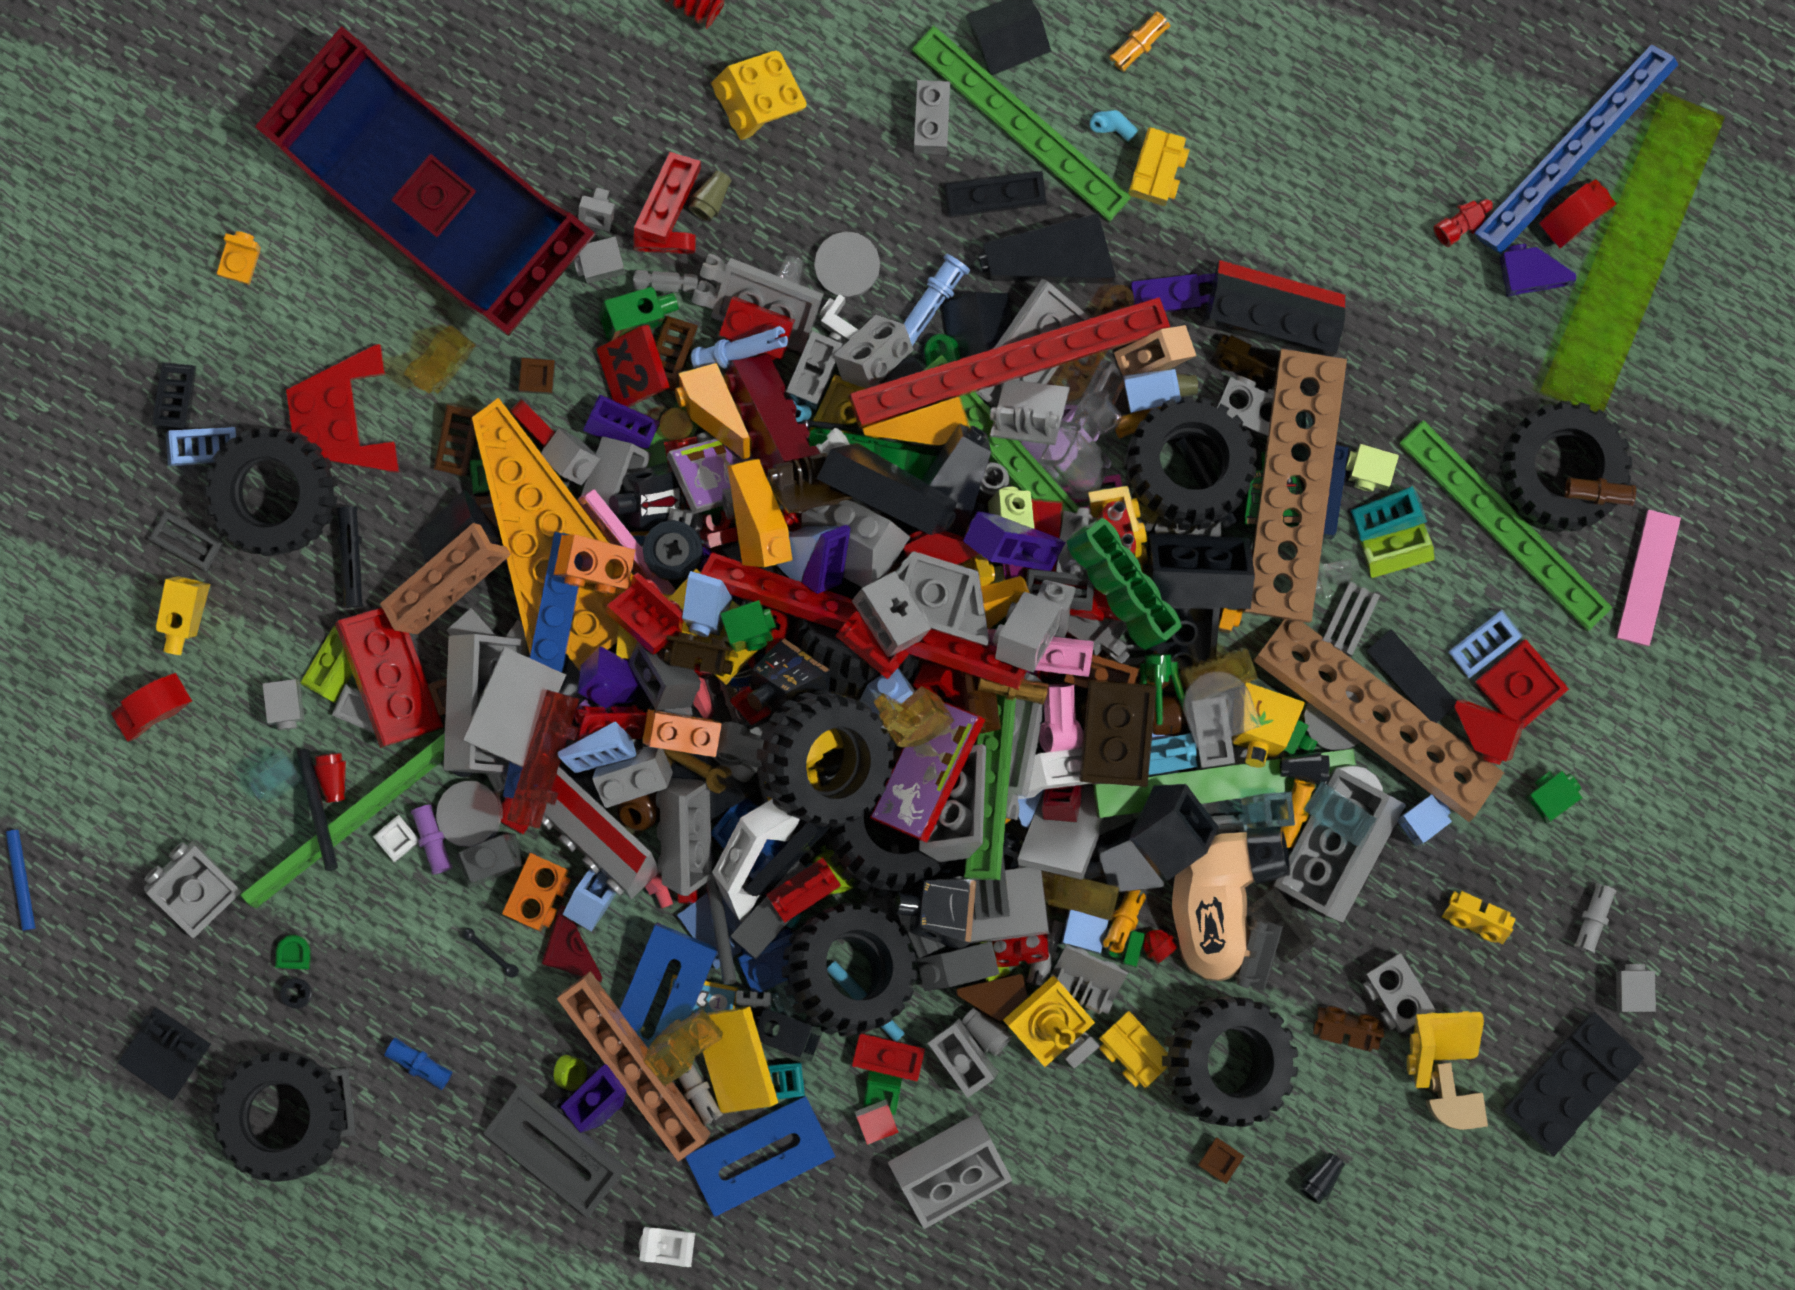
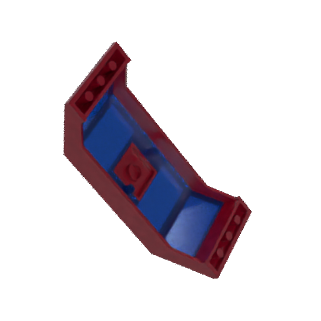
(423, 183)

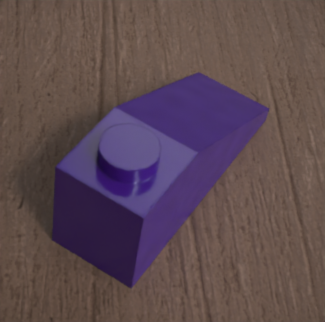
(1012, 542)

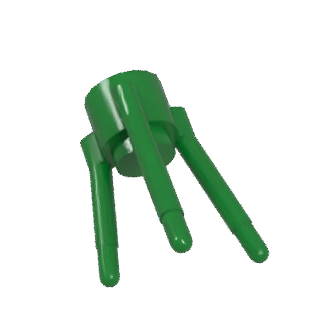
(1158, 669)

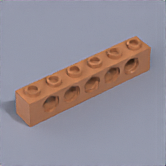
(625, 1055)

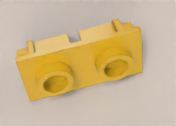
(1492, 925)

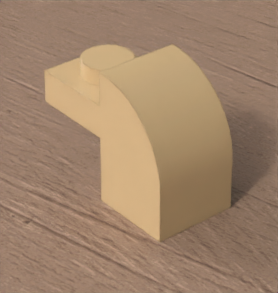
(1451, 1110)

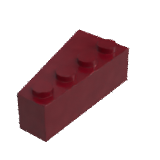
(766, 412)

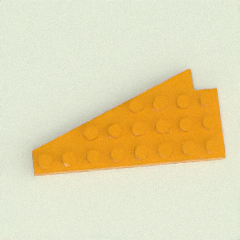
(529, 508)

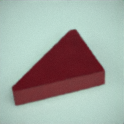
(568, 950)

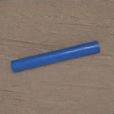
(20, 880)

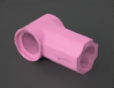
(1060, 728)

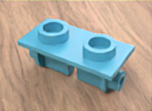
(1172, 754)

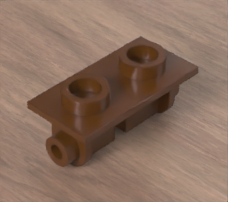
(980, 702)
(1364, 1029)

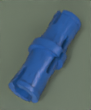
(418, 1063)

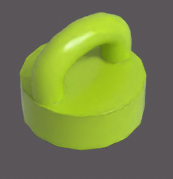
(569, 1073)

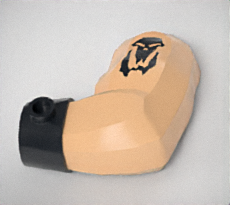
(1212, 899)

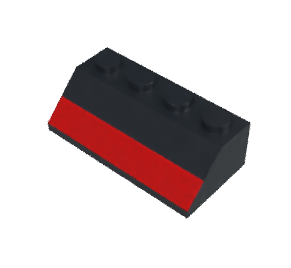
(1275, 310)

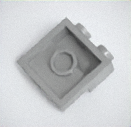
(191, 888)

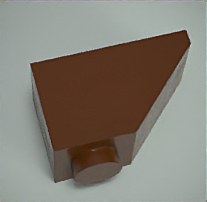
(996, 997)

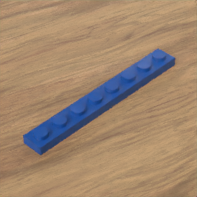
(1576, 149)
(551, 632)

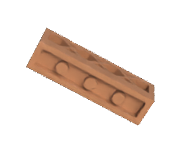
(443, 580)

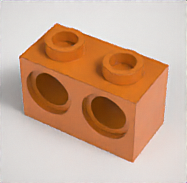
(595, 557)
(681, 733)
(528, 889)

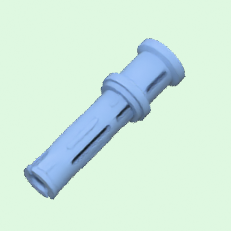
(939, 288)
(726, 351)

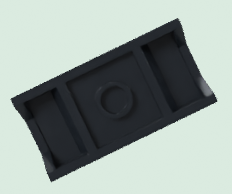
(1572, 1083)

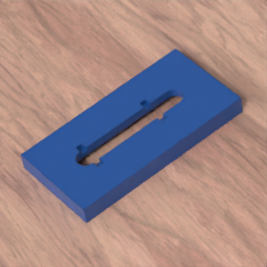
(663, 946)
(809, 1153)

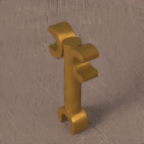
(700, 768)

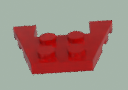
(327, 414)

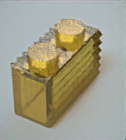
(1235, 663)

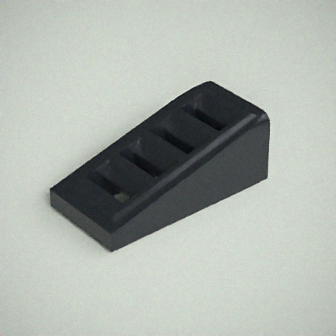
(183, 421)

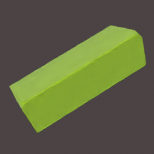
(1398, 550)
(329, 669)

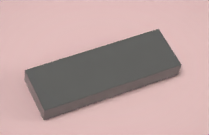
(764, 922)

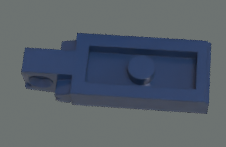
(1335, 491)

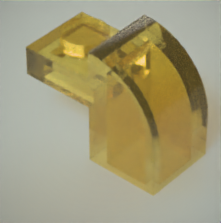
(440, 361)
(914, 720)
(1083, 896)
(678, 1045)

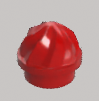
(1158, 945)

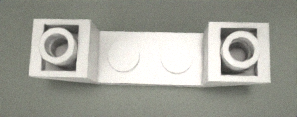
(1055, 771)
(742, 851)

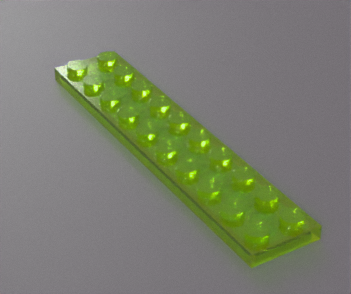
(1632, 253)

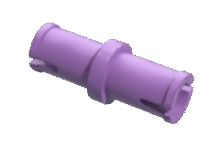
(431, 839)

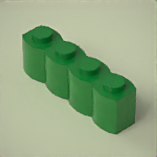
(910, 458)
(1128, 590)

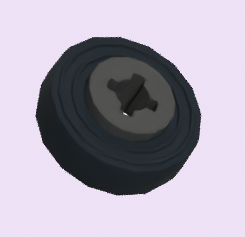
(678, 563)

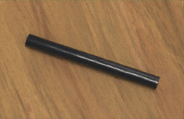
(317, 810)

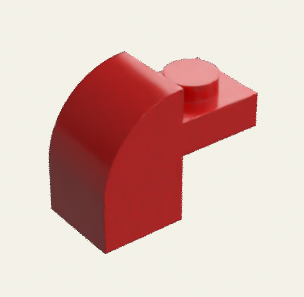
(1577, 213)
(150, 705)

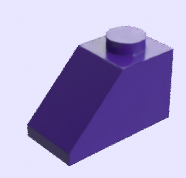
(1532, 271)
(608, 679)
(595, 1100)

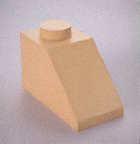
(1156, 351)

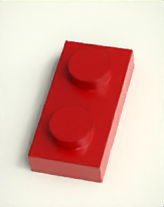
(888, 1057)

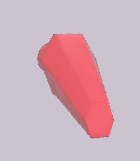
(703, 702)
(655, 887)

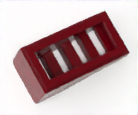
(1062, 810)

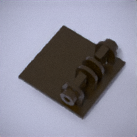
(799, 488)

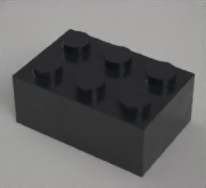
(1202, 570)

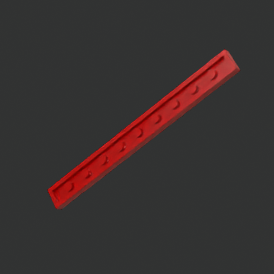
(1008, 362)
(835, 610)

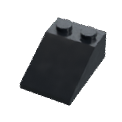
(1192, 642)

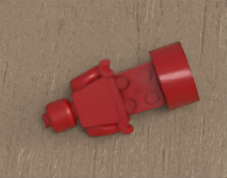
(1470, 217)

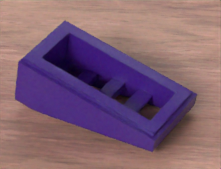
(606, 410)
(827, 560)

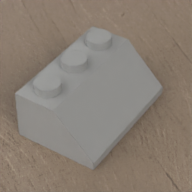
(872, 539)
(961, 820)
(684, 835)
(950, 1171)

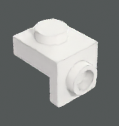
(839, 328)
(666, 1246)

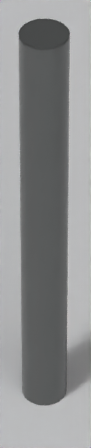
(720, 929)

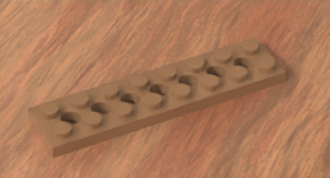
(1314, 472)
(1379, 736)

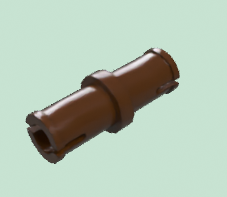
(1600, 491)

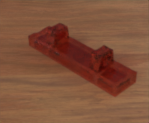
(543, 760)

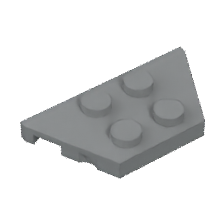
(947, 596)

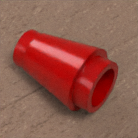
(331, 776)

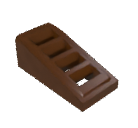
(682, 327)
(450, 467)

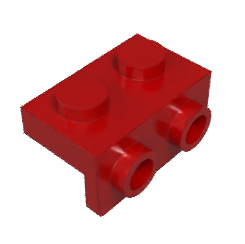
(748, 319)
(646, 614)

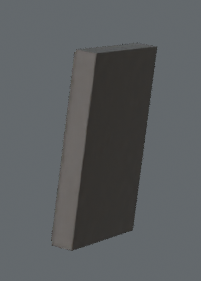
(1117, 733)

